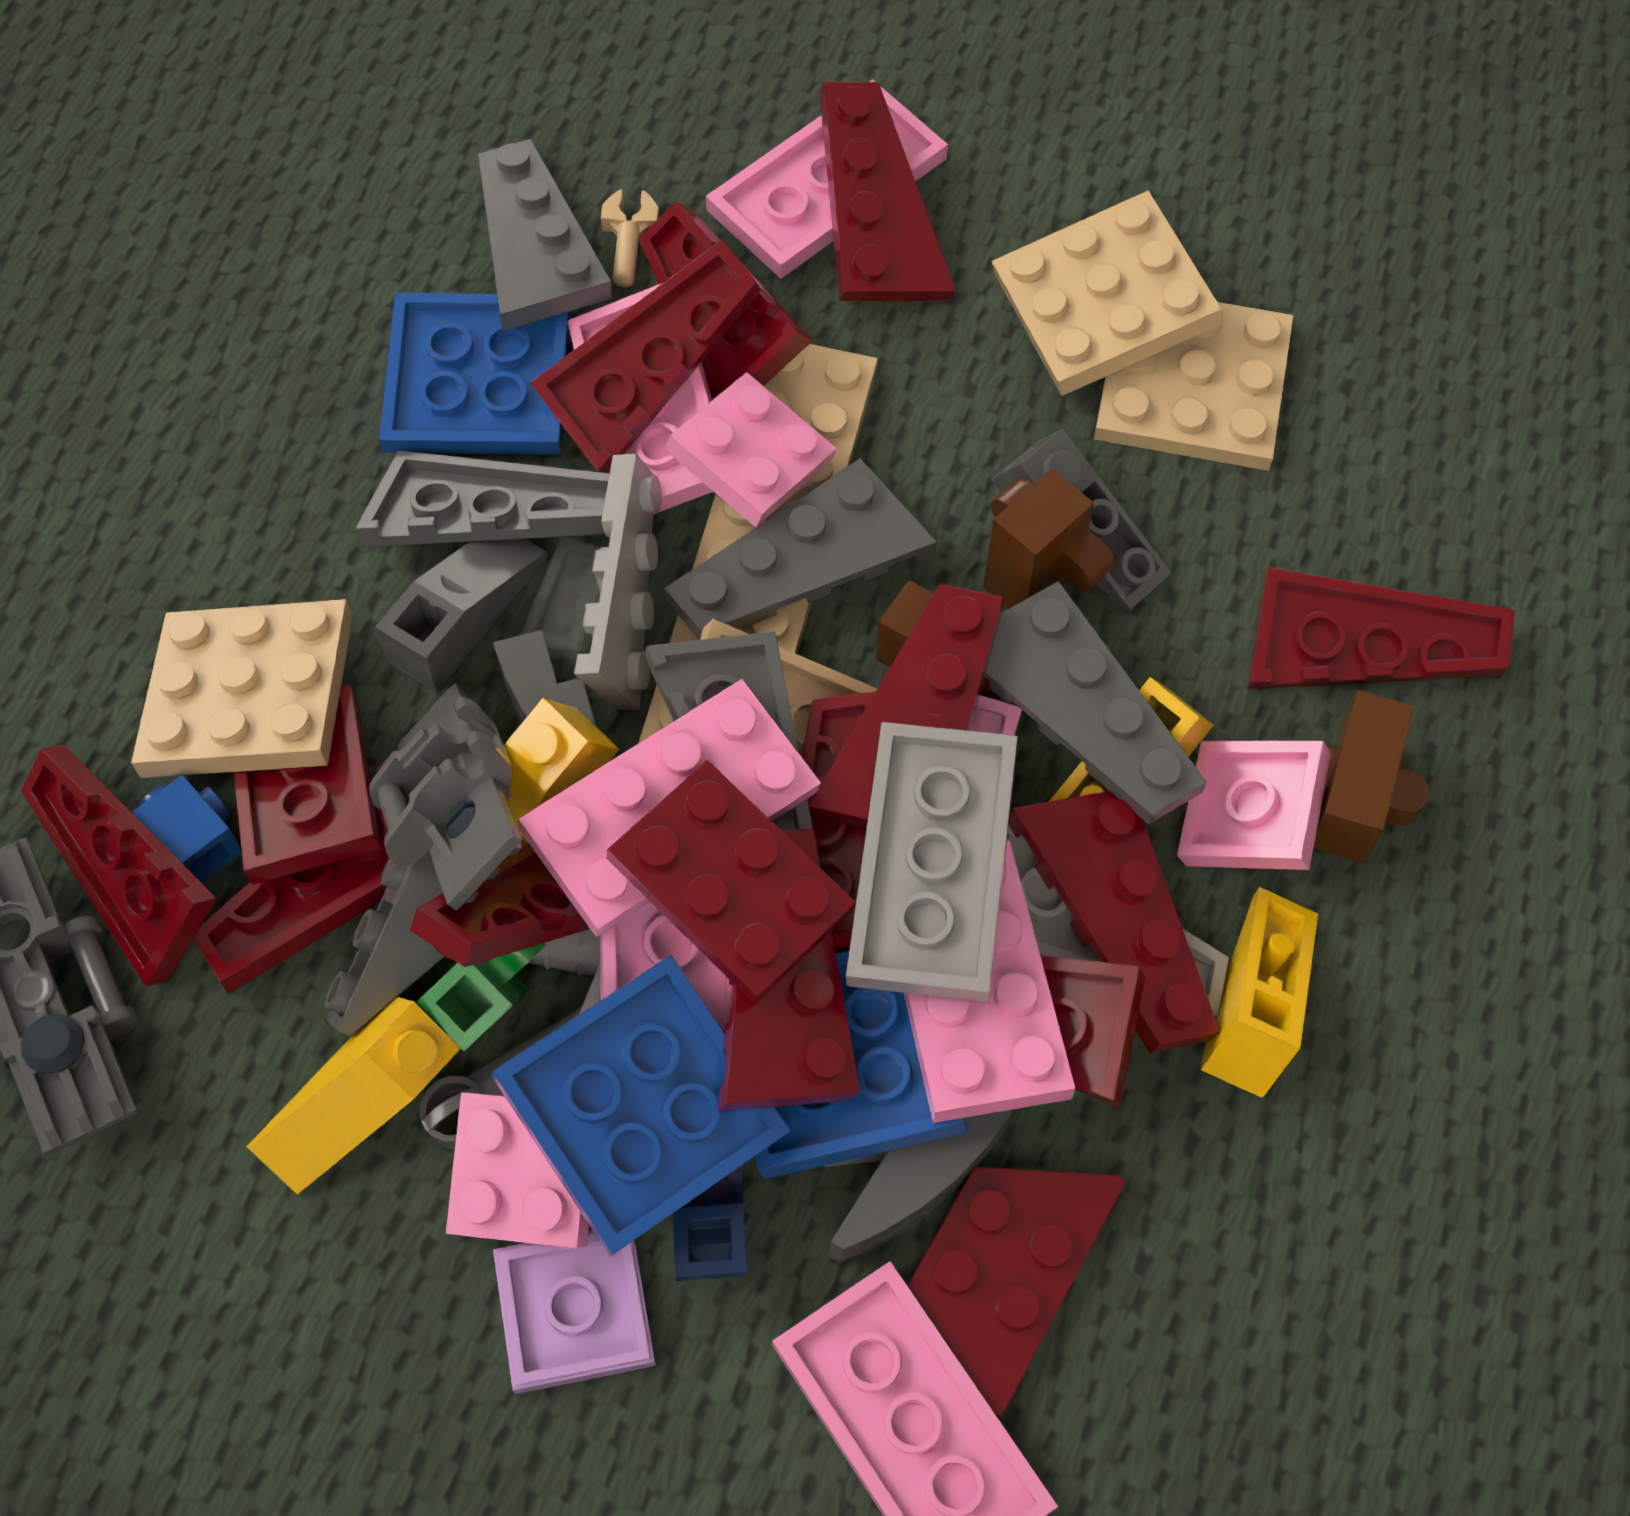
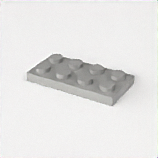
(933, 862)

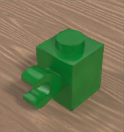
(477, 995)

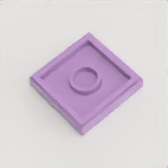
(571, 1313)

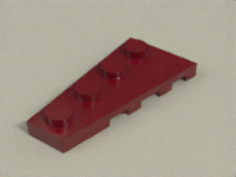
(760, 338)
(639, 360)
(1355, 633)
(928, 685)
(125, 871)
(289, 913)
(796, 1037)

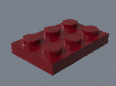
(309, 813)
(730, 881)

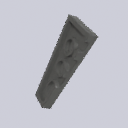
(1082, 697)

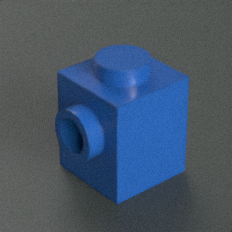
(190, 826)

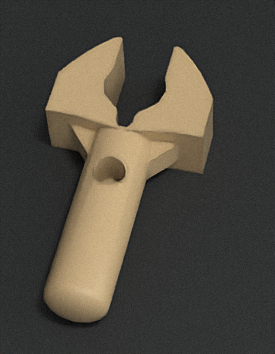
(627, 233)

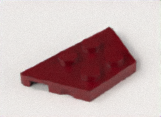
(1008, 1266)

